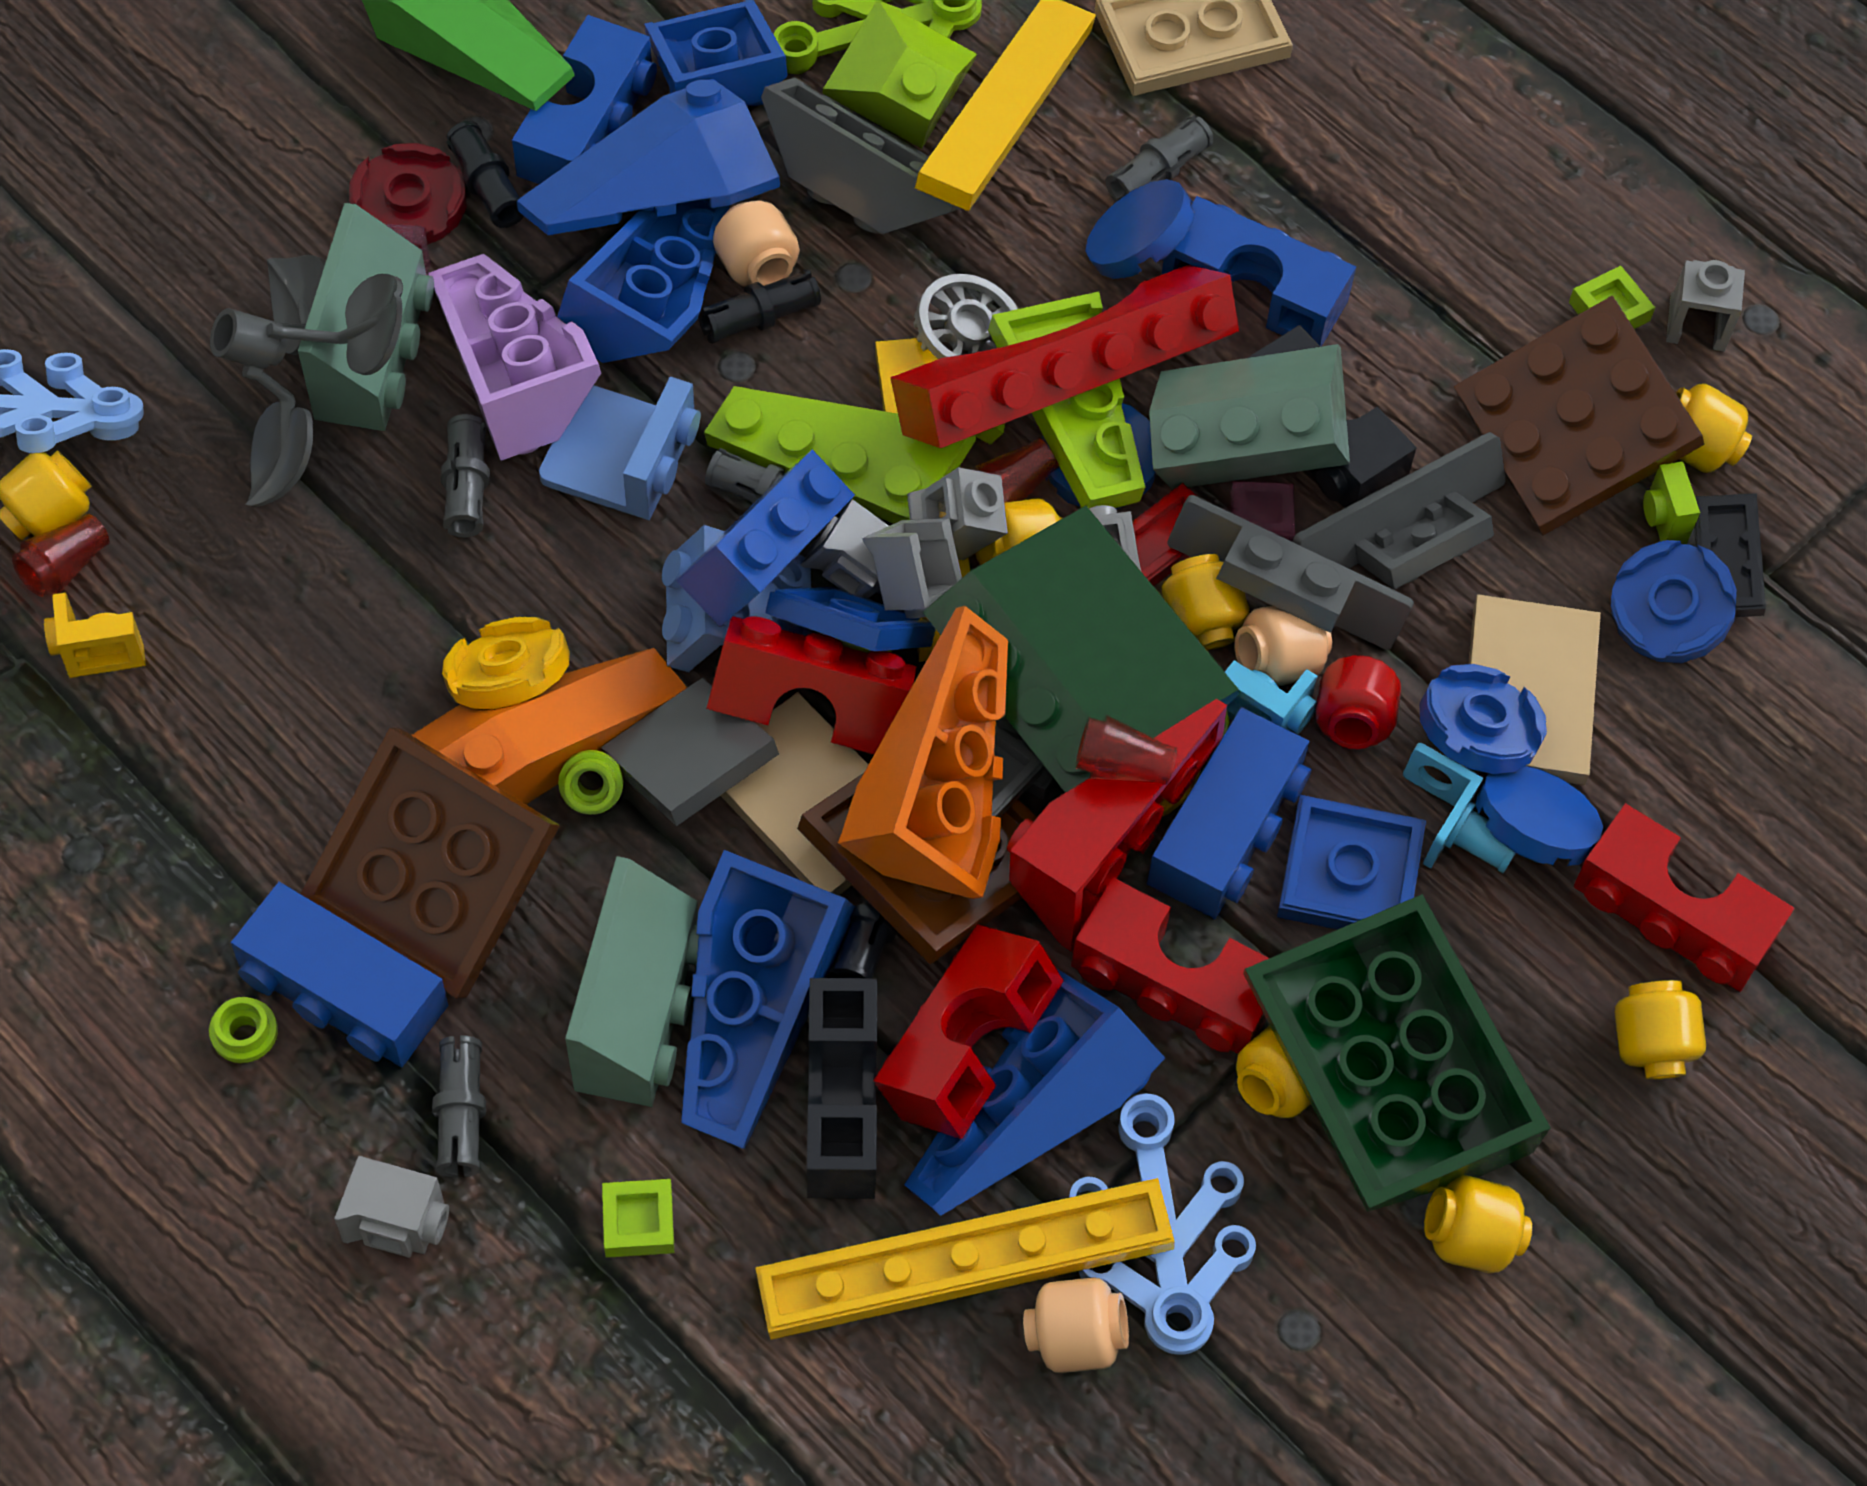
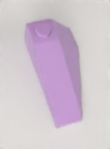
(517, 354)

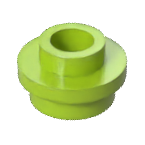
(587, 800)
(237, 1013)

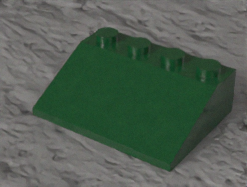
(1084, 641)
(1398, 1055)

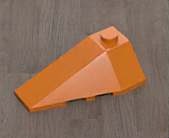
(529, 742)
(930, 785)

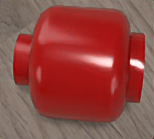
(1358, 701)

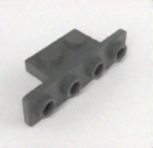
(1416, 518)
(1290, 574)

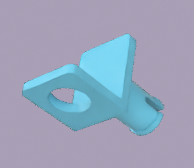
(1463, 825)

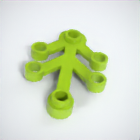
(803, 44)

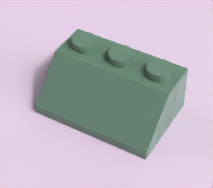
(358, 251)
(1250, 418)
(633, 988)

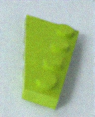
(1089, 428)
(855, 442)

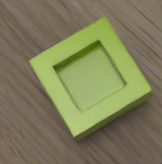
(1624, 290)
(1671, 503)
(638, 1218)

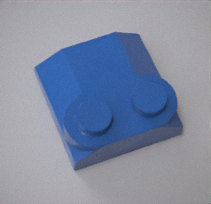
(721, 45)

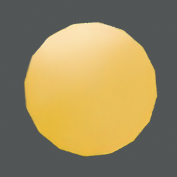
(507, 664)

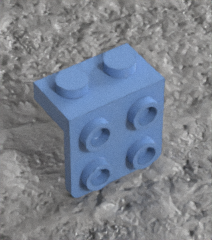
(623, 448)
(688, 628)

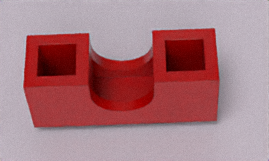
(765, 662)
(1718, 934)
(1123, 953)
(988, 986)

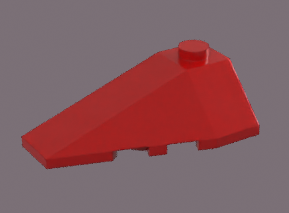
(1086, 833)

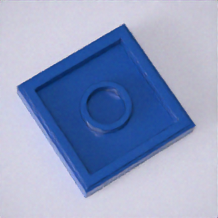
(850, 618)
(1348, 863)

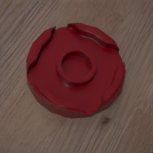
(411, 187)

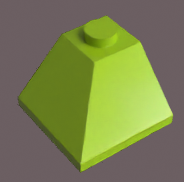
(899, 73)

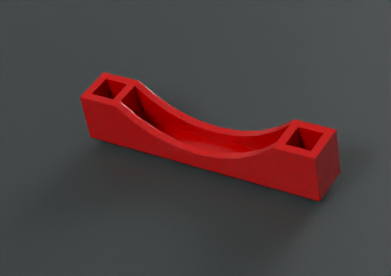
(994, 386)

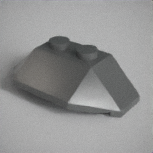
(848, 159)

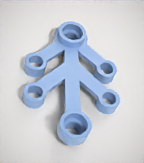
(104, 412)
(1173, 1292)

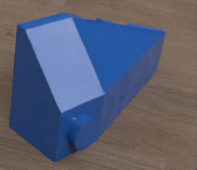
(670, 153)
(645, 282)
(752, 988)
(1048, 1087)

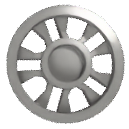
(963, 319)

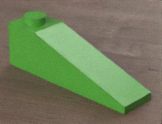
(477, 41)

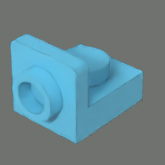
(1265, 699)

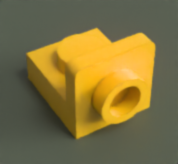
(93, 644)

